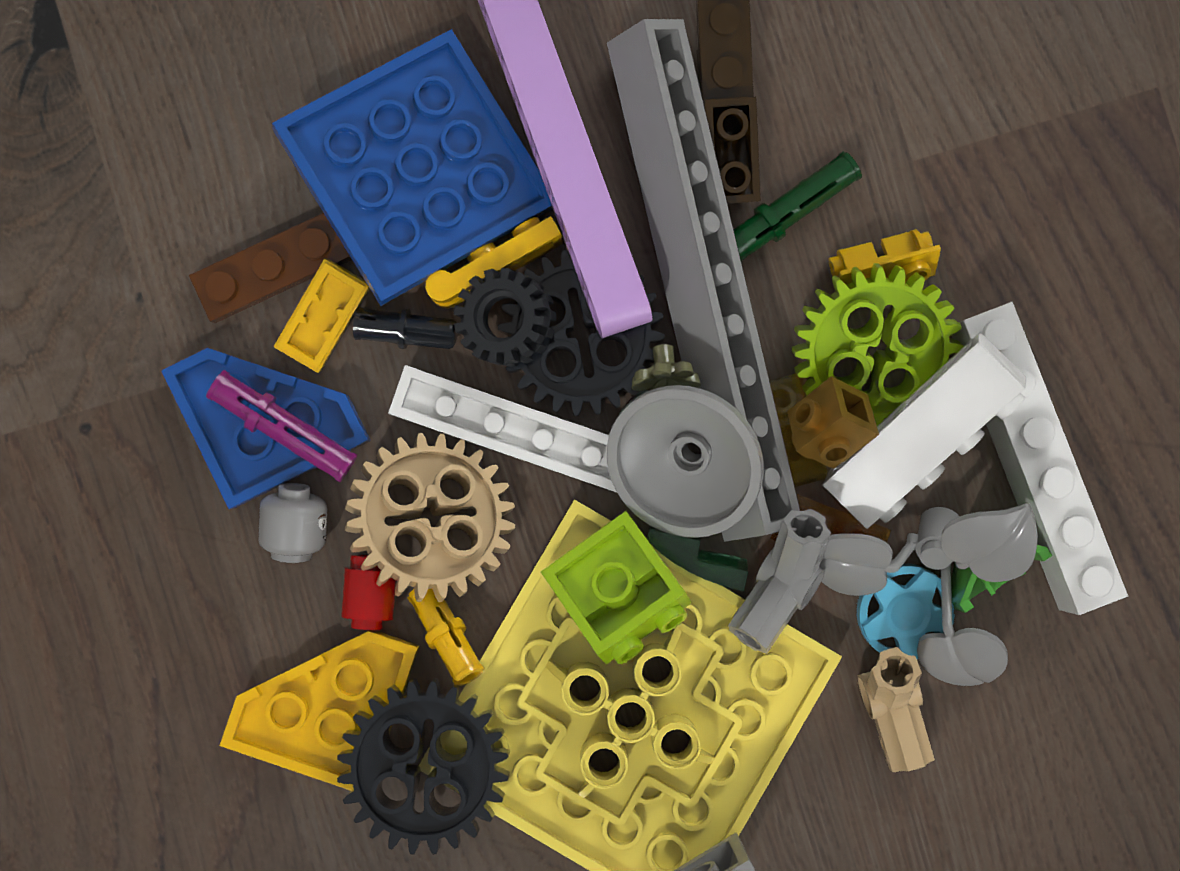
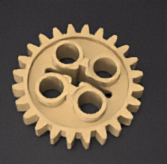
(421, 472)

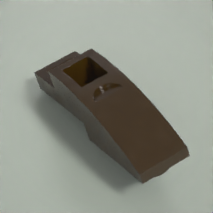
(728, 94)

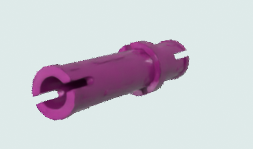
(229, 393)

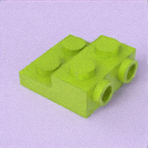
(617, 590)

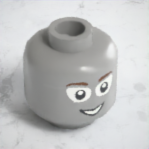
(292, 523)

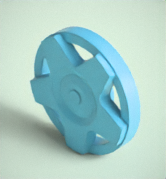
(903, 610)

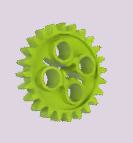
(831, 339)

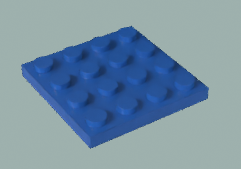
(414, 165)

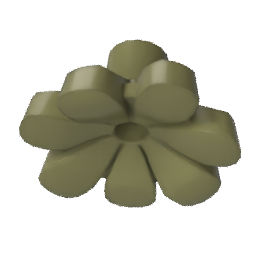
(665, 372)

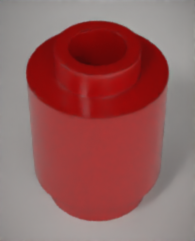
(365, 600)

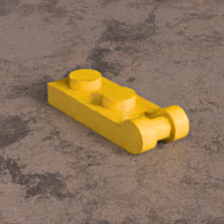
(530, 242)

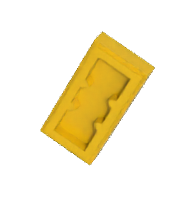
(322, 315)

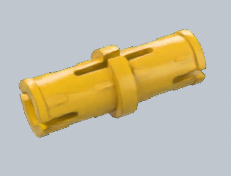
(448, 637)

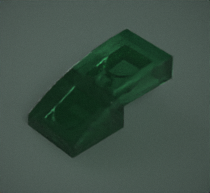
(711, 566)

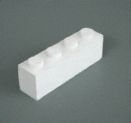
(926, 430)

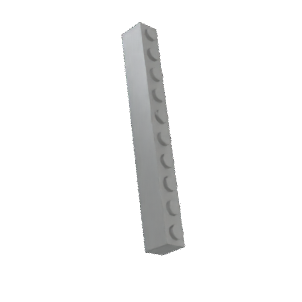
(698, 245)

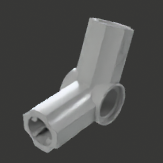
(783, 581)

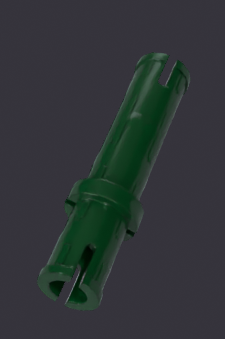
(773, 219)

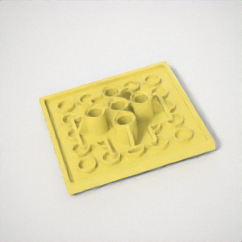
(654, 803)

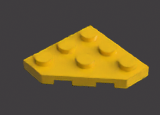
(306, 710)

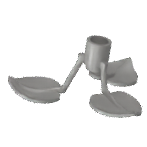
(991, 543)

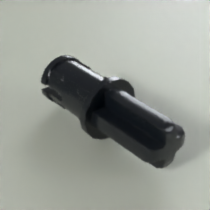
(404, 328)

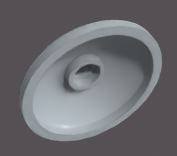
(667, 481)

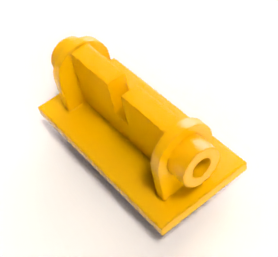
(909, 250)

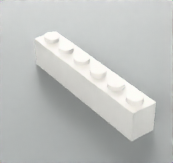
(1047, 476)

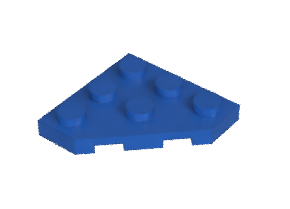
(247, 461)

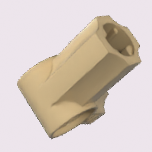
(893, 700)

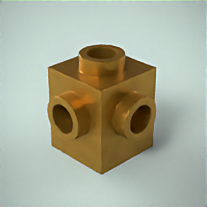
(832, 423)

